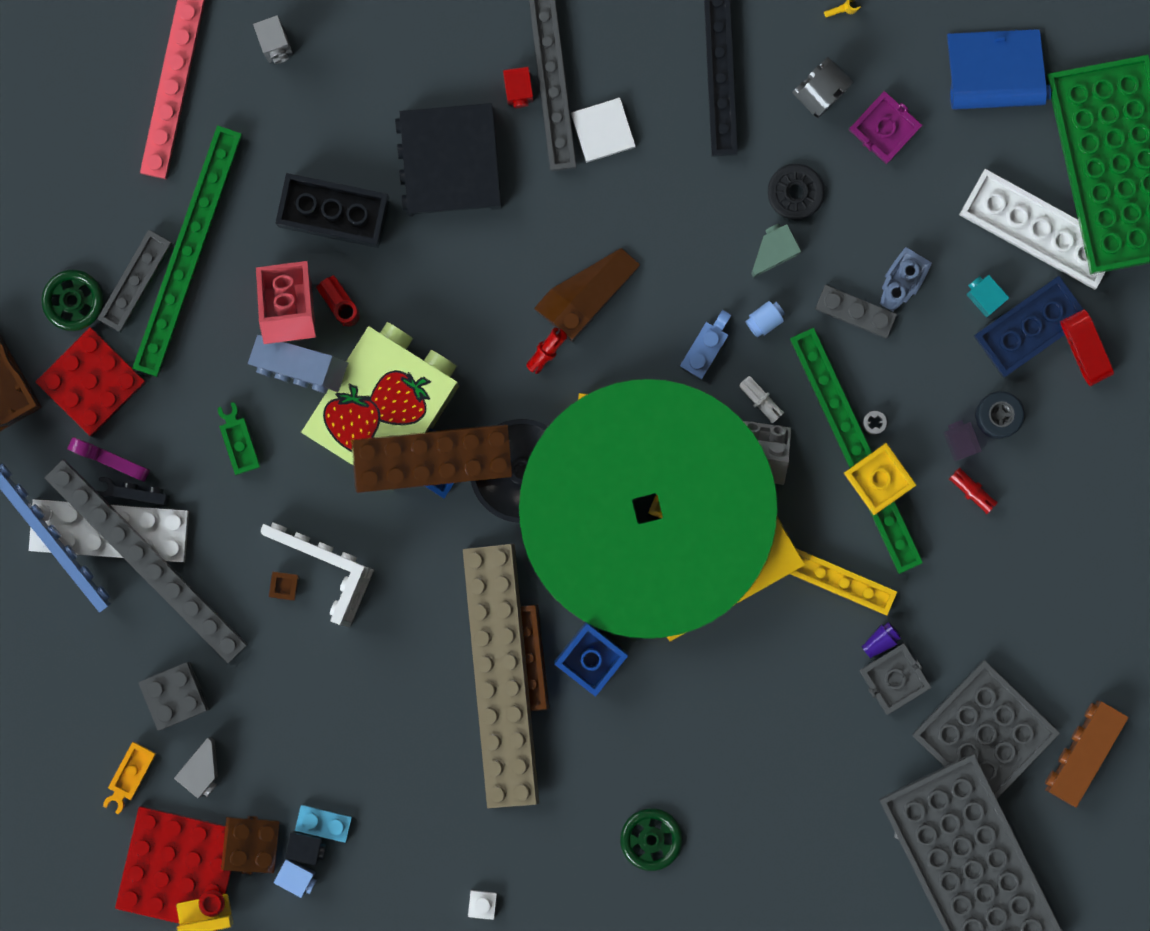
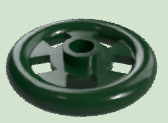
(55, 287)
(668, 825)

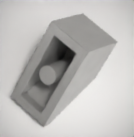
(200, 771)

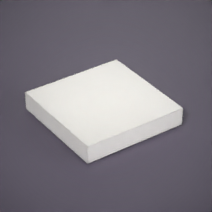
(603, 130)

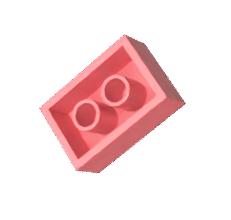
(285, 302)

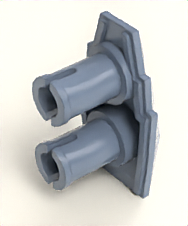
(904, 278)

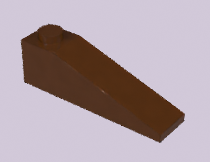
(584, 295)

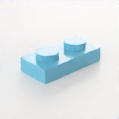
(323, 823)

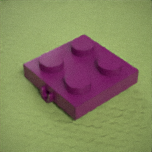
(885, 127)

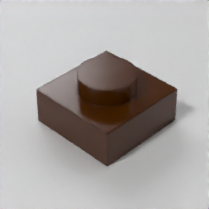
(283, 586)

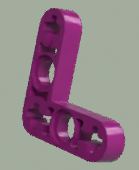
(95, 453)

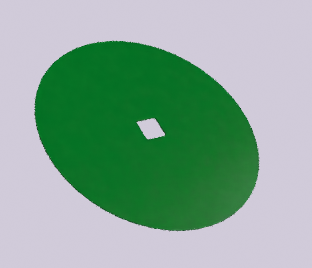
(711, 494)

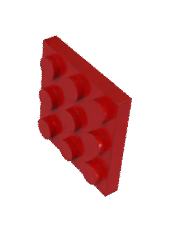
(90, 382)

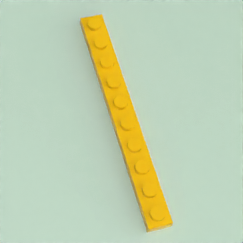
(832, 578)

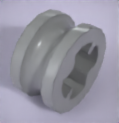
(873, 414)

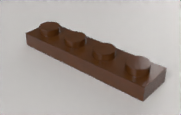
(534, 658)

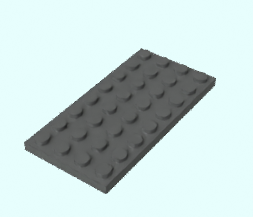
(967, 852)

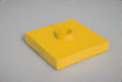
(879, 479)

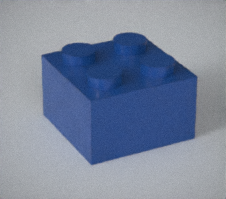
(591, 658)

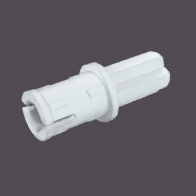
(761, 399)

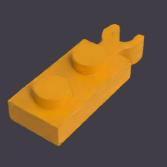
(129, 775)

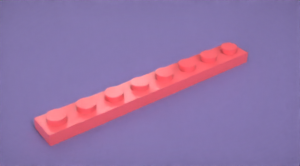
(172, 88)

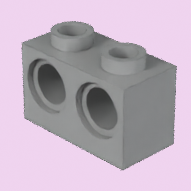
(273, 40)

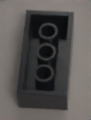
(332, 210)

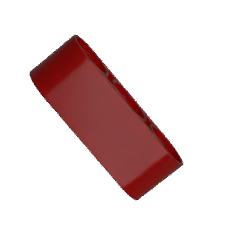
(1087, 347)

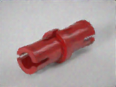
(546, 350)
(973, 490)

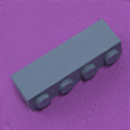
(298, 364)

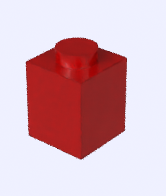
(518, 87)

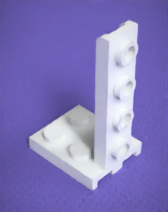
(352, 586)

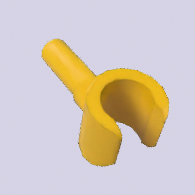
(842, 8)

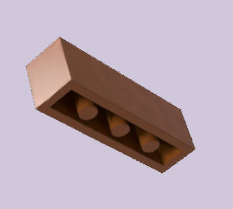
(1086, 753)

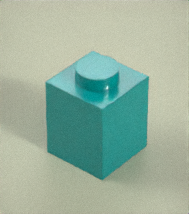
(986, 295)

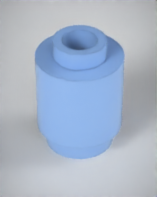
(765, 319)

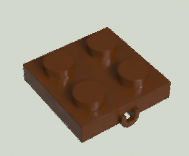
(250, 845)

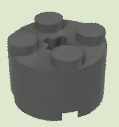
(822, 87)

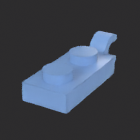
(706, 346)

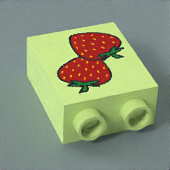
(382, 393)

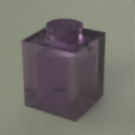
(961, 440)

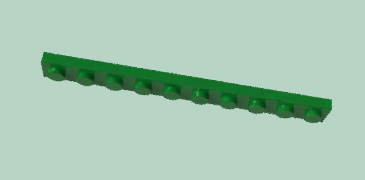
(187, 251)
(852, 442)

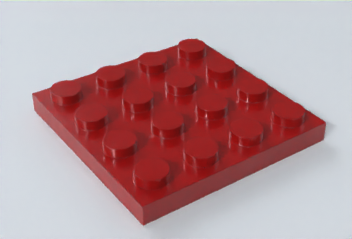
(171, 863)

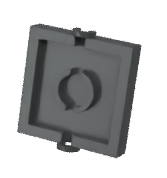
(895, 679)

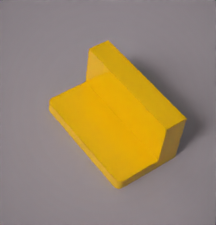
(194, 920)

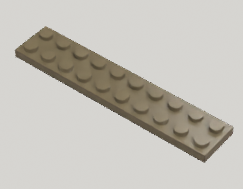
(501, 676)

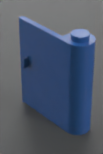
(997, 69)

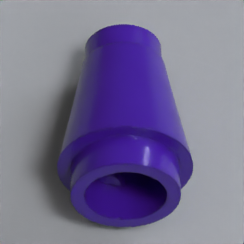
(881, 640)

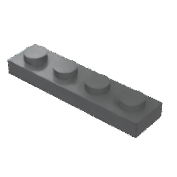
(134, 281)

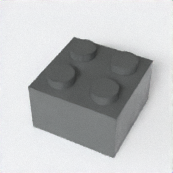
(174, 696)

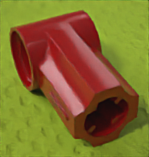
(337, 300)

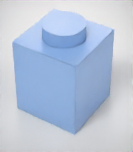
(295, 878)

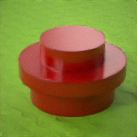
(211, 903)

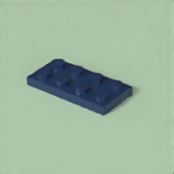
(1028, 327)

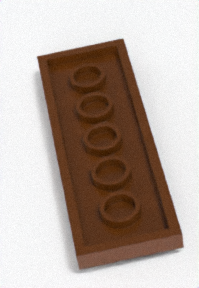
(431, 458)

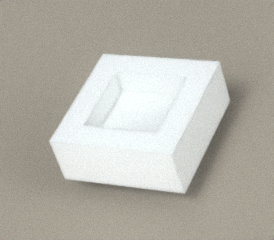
(482, 904)

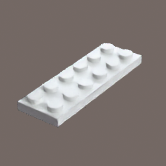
(1029, 225)
(161, 528)

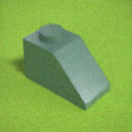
(775, 249)

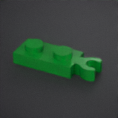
(238, 442)

